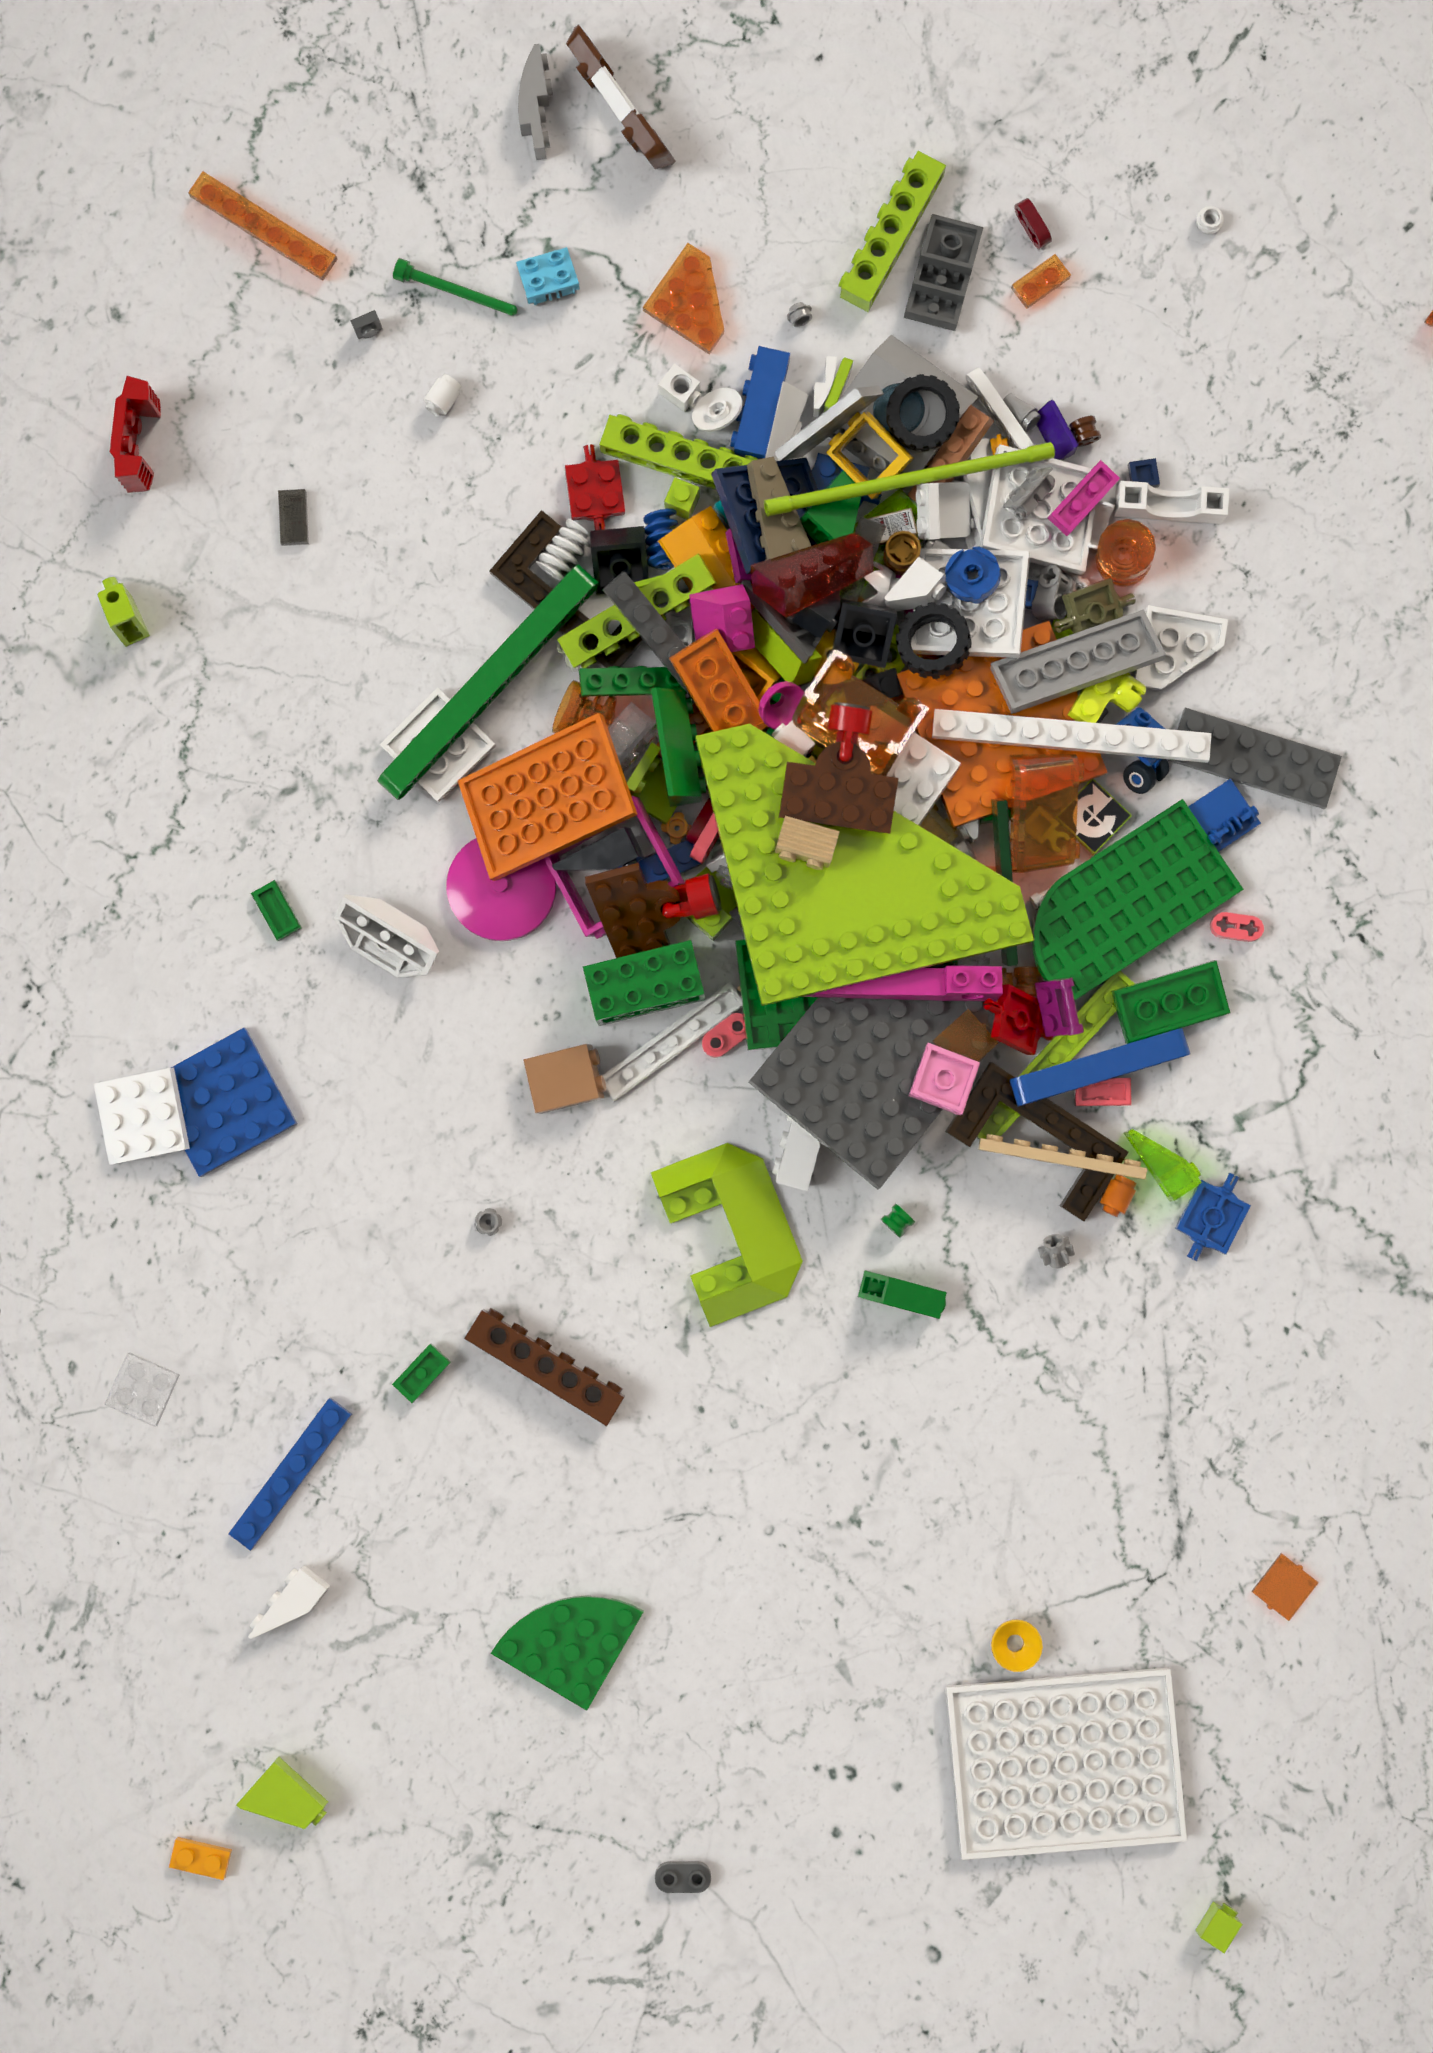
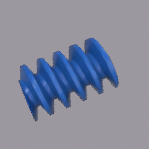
(658, 526)

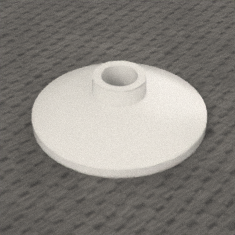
(717, 409)

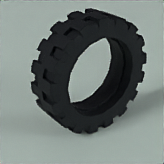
(914, 384)
(926, 615)

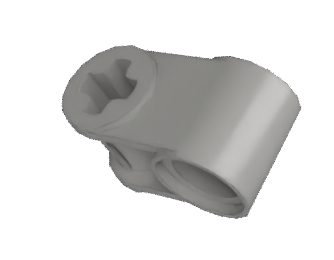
(1048, 598)

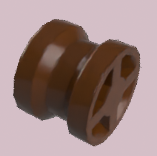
(1085, 430)

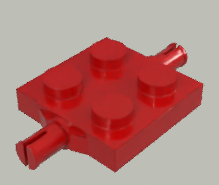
(594, 489)
(1017, 1020)

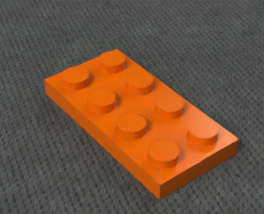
(717, 683)

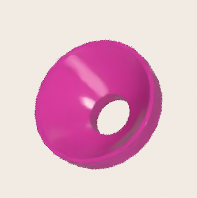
(781, 712)

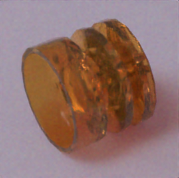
(1124, 538)
(577, 708)

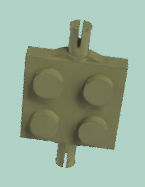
(1093, 606)

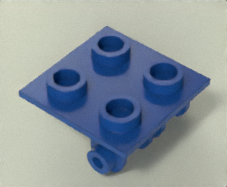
(1225, 815)

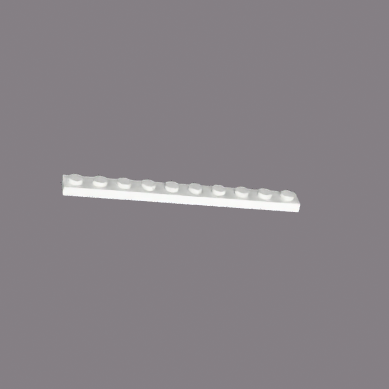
(1071, 735)

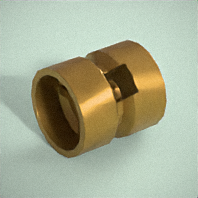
(901, 551)

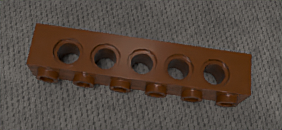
(481, 1336)

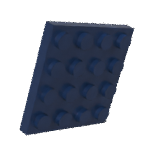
(740, 507)

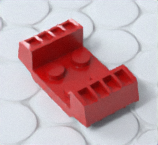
(135, 401)

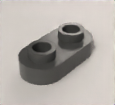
(682, 1873)

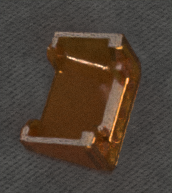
(890, 723)
(1044, 810)

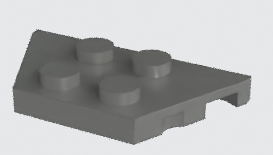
(795, 637)

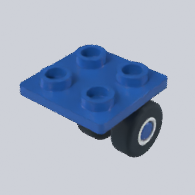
(1142, 774)

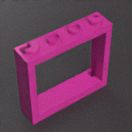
(570, 892)

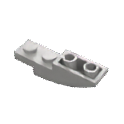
(533, 98)

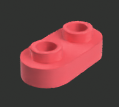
(726, 1034)

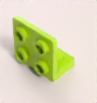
(650, 785)

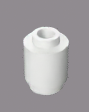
(442, 395)

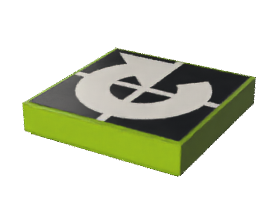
(1098, 816)

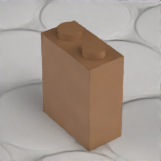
(564, 1078)

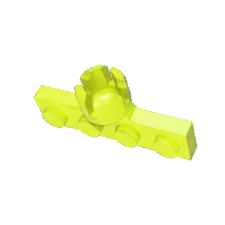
(1122, 691)

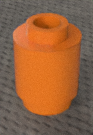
(1118, 1195)

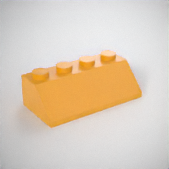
(704, 536)

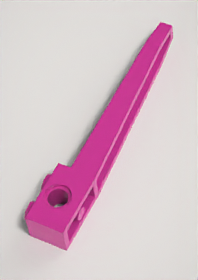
(939, 984)

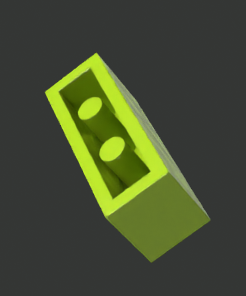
(780, 654)

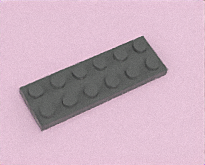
(1263, 760)

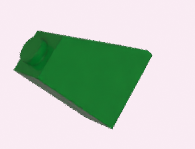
(834, 518)
(902, 1294)

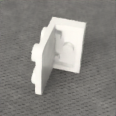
(943, 510)

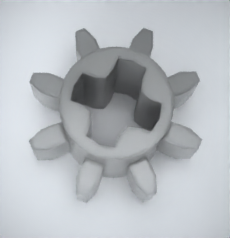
(1056, 1251)

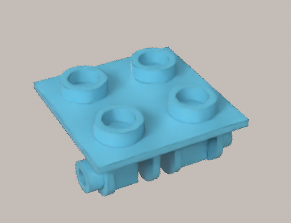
(547, 275)

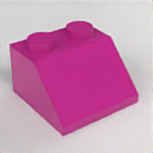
(727, 611)

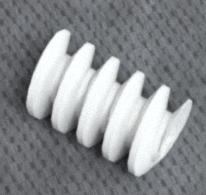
(564, 549)

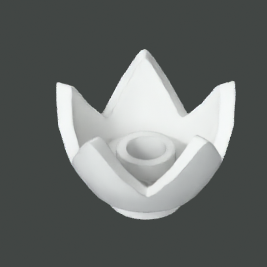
(882, 581)

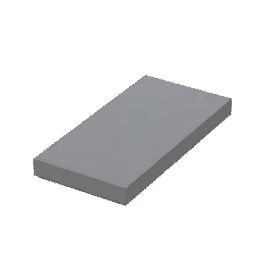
(828, 422)

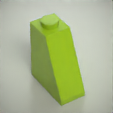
(284, 1797)

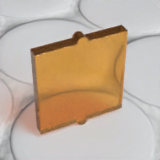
(966, 1037)
(1284, 1587)

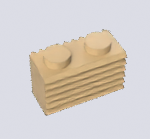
(806, 843)

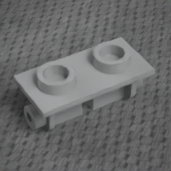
(1037, 483)

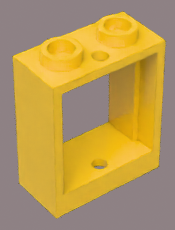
(856, 423)

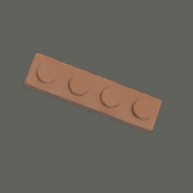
(962, 442)

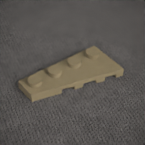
(783, 531)

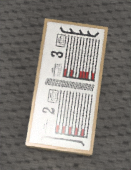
(896, 521)

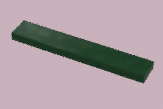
(1003, 860)

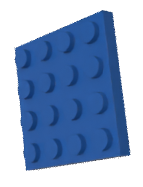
(229, 1102)

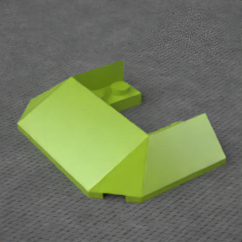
(757, 1221)

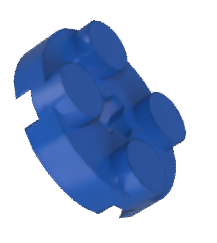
(969, 560)

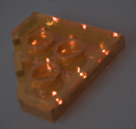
(689, 300)

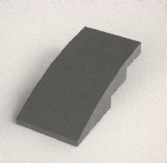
(943, 272)

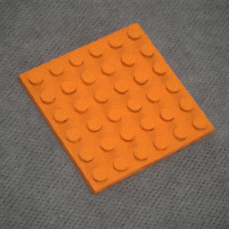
(985, 766)

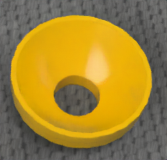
(1023, 1658)

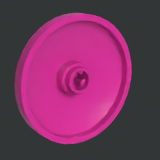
(501, 907)

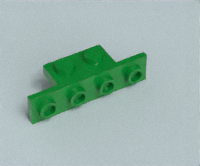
(625, 681)

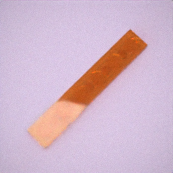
(262, 225)

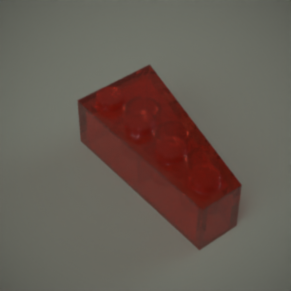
(811, 573)

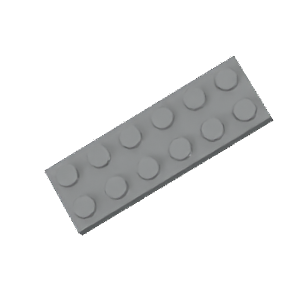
(1078, 661)

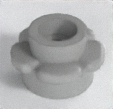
(799, 314)
(482, 1227)

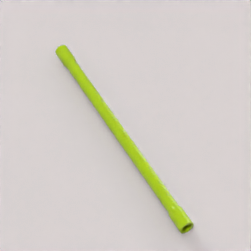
(789, 503)

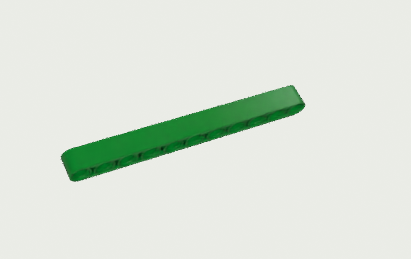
(488, 682)

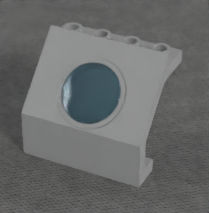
(920, 411)

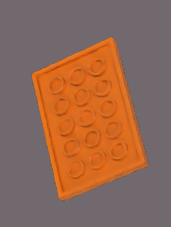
(547, 797)

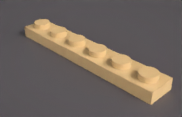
(1074, 1159)

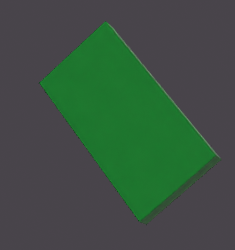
(1170, 1001)

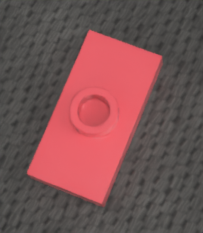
(1105, 1093)

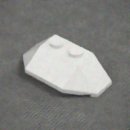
(386, 936)

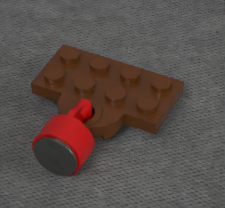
(841, 782)
(640, 912)

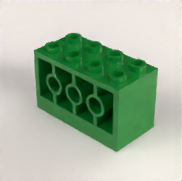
(644, 983)

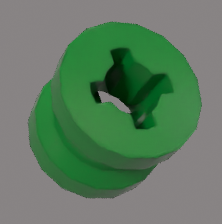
(897, 1220)

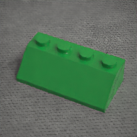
(677, 746)

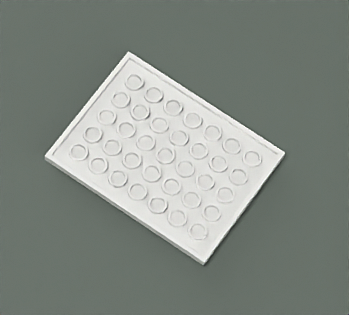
(1066, 1763)

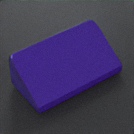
(1055, 430)

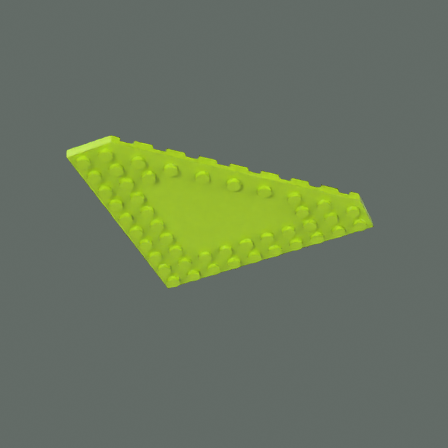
(870, 915)

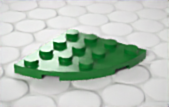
(570, 1644)

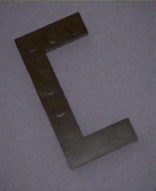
(515, 574)
(996, 1087)

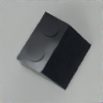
(618, 552)
(864, 632)

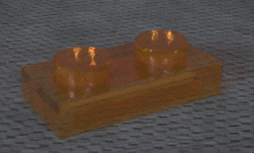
(1041, 281)

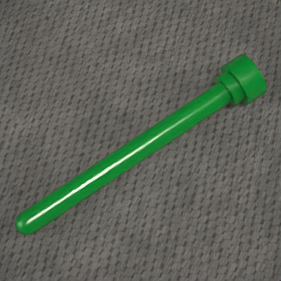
(405, 271)

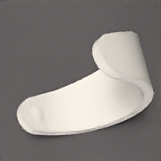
(1101, 518)

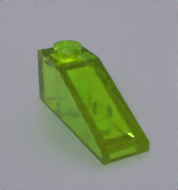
(1168, 1169)

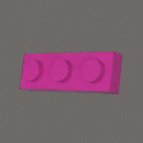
(1083, 498)

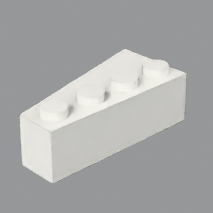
(798, 1157)

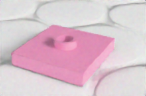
(944, 1079)

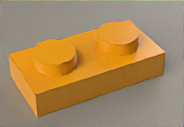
(200, 1858)

